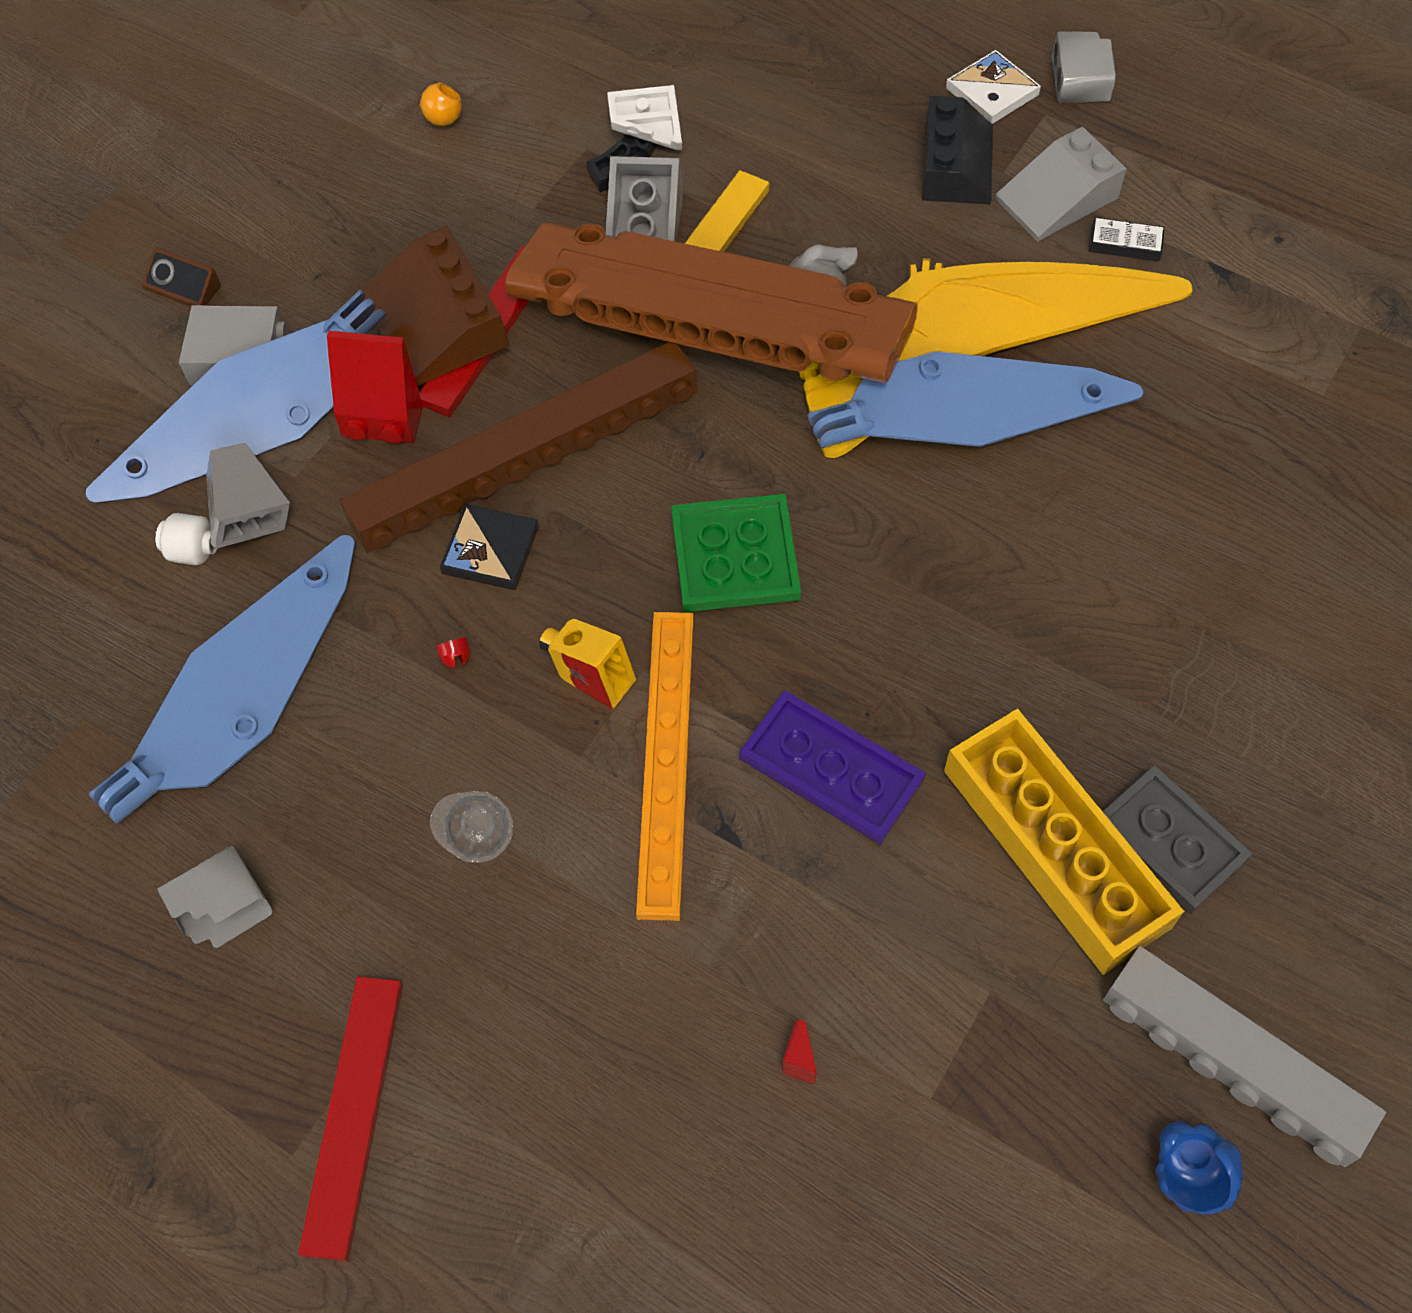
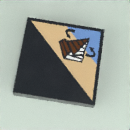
(489, 546)

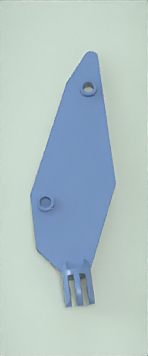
(250, 397)
(969, 400)
(233, 687)

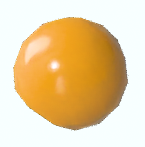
(440, 104)

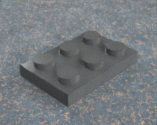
(1176, 838)

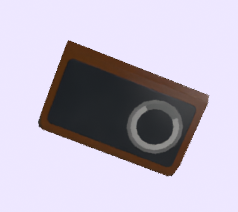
(180, 278)

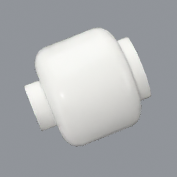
(185, 539)

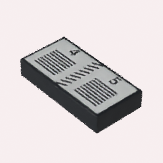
(1127, 239)

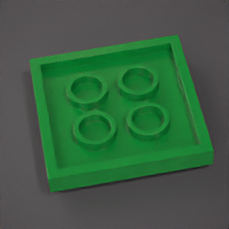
(735, 553)

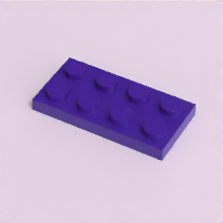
(832, 766)

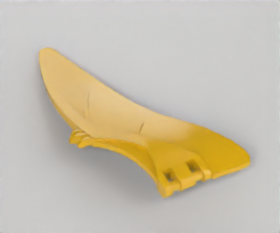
(1000, 307)

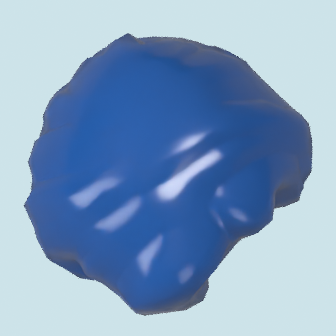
(1198, 1168)

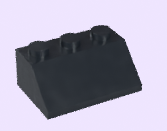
(957, 152)

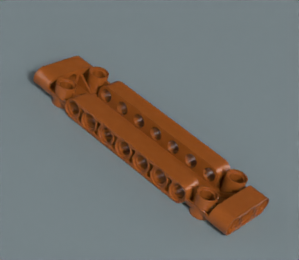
(714, 301)

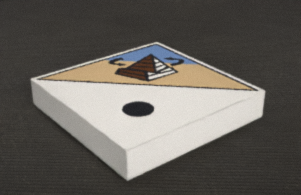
(993, 86)

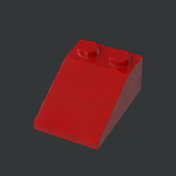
(373, 387)

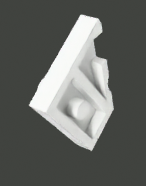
(647, 115)

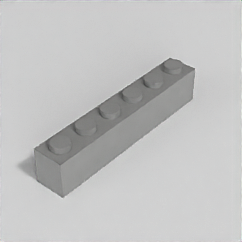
(1245, 1058)

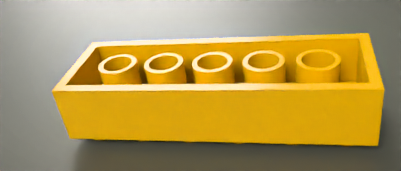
(1062, 841)

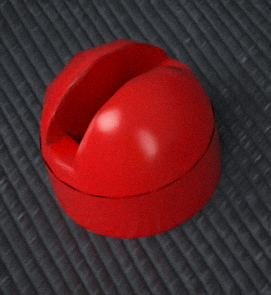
(454, 648)

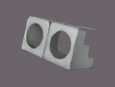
(1083, 67)
(216, 899)

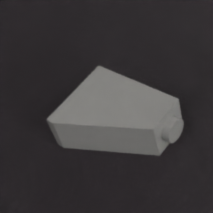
(242, 497)

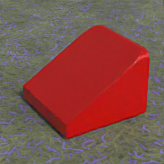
(799, 1058)

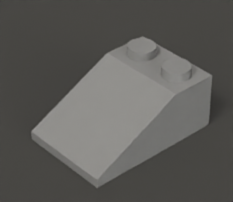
(1063, 184)
(645, 196)

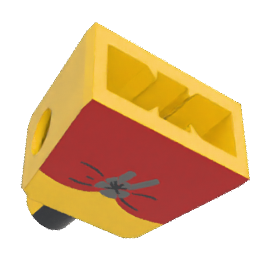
(590, 660)

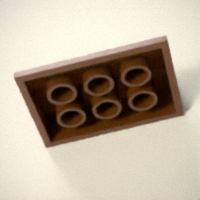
(436, 306)

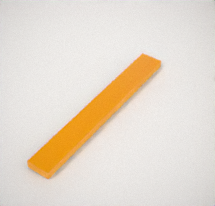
(665, 768)

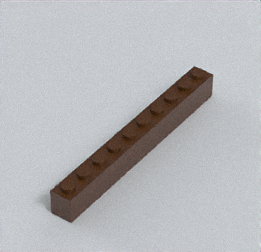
(519, 446)

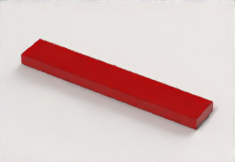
(448, 390)
(351, 1121)

